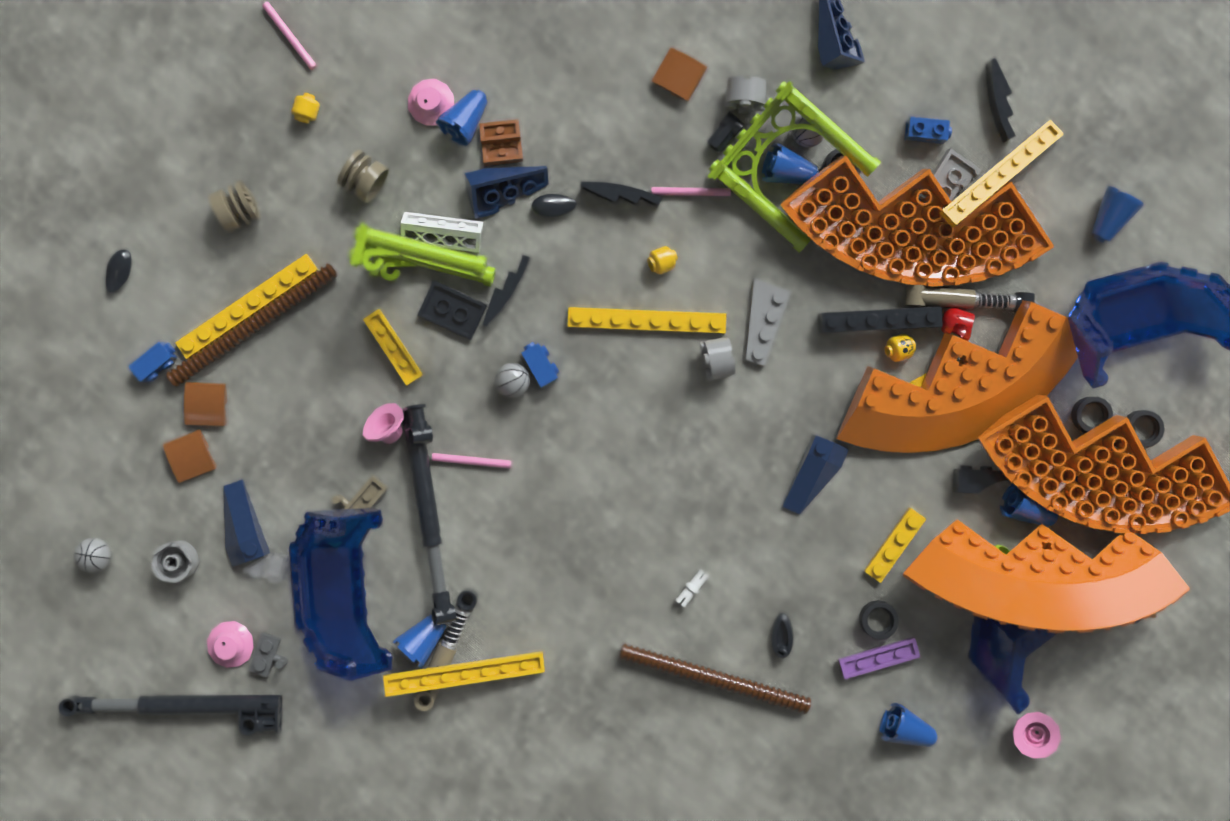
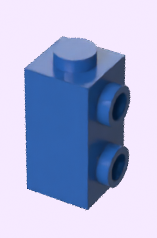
(927, 130)
(153, 361)
(539, 364)

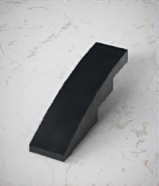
(998, 91)
(612, 192)
(500, 297)

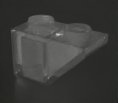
(271, 566)

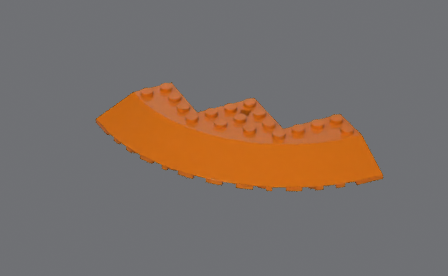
(909, 237)
(961, 396)
(1116, 479)
(1048, 580)

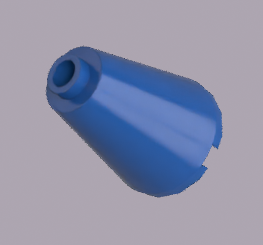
(463, 117)
(787, 166)
(1114, 213)
(1023, 508)
(420, 640)
(906, 728)

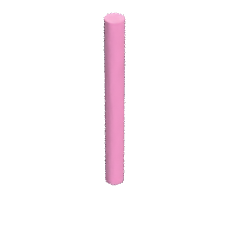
(289, 35)
(691, 191)
(471, 460)

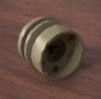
(360, 175)
(235, 206)

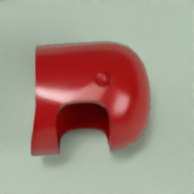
(958, 322)

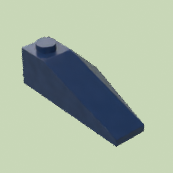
(835, 40)
(497, 187)
(816, 469)
(242, 529)

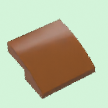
(679, 74)
(501, 142)
(205, 404)
(189, 456)

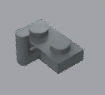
(266, 654)

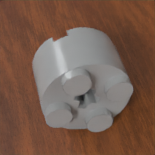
(745, 94)
(717, 358)
(163, 558)

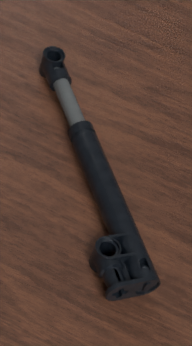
(417, 436)
(262, 710)

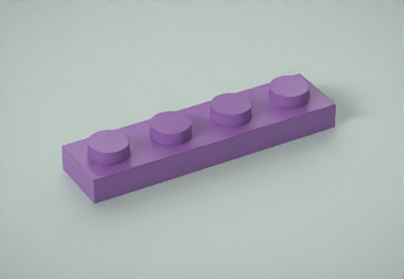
(879, 658)

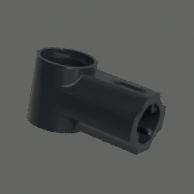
(728, 128)

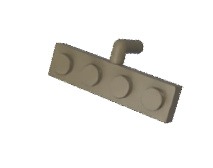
(365, 497)

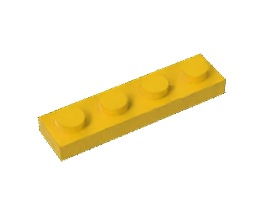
(393, 347)
(894, 544)

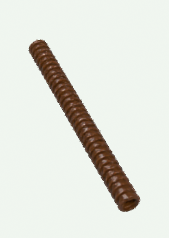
(251, 325)
(715, 678)

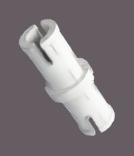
(692, 588)

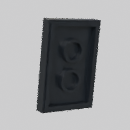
(452, 310)

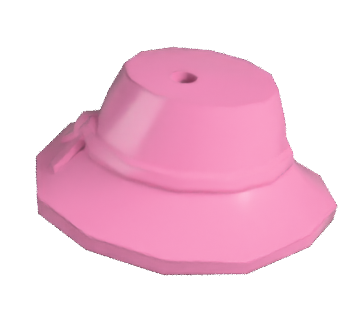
(438, 99)
(384, 424)
(237, 644)
(1034, 744)

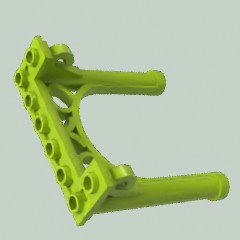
(818, 122)
(398, 251)

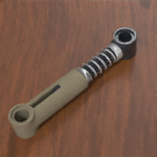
(963, 298)
(447, 647)

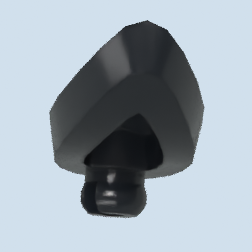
(553, 205)
(118, 270)
(782, 636)

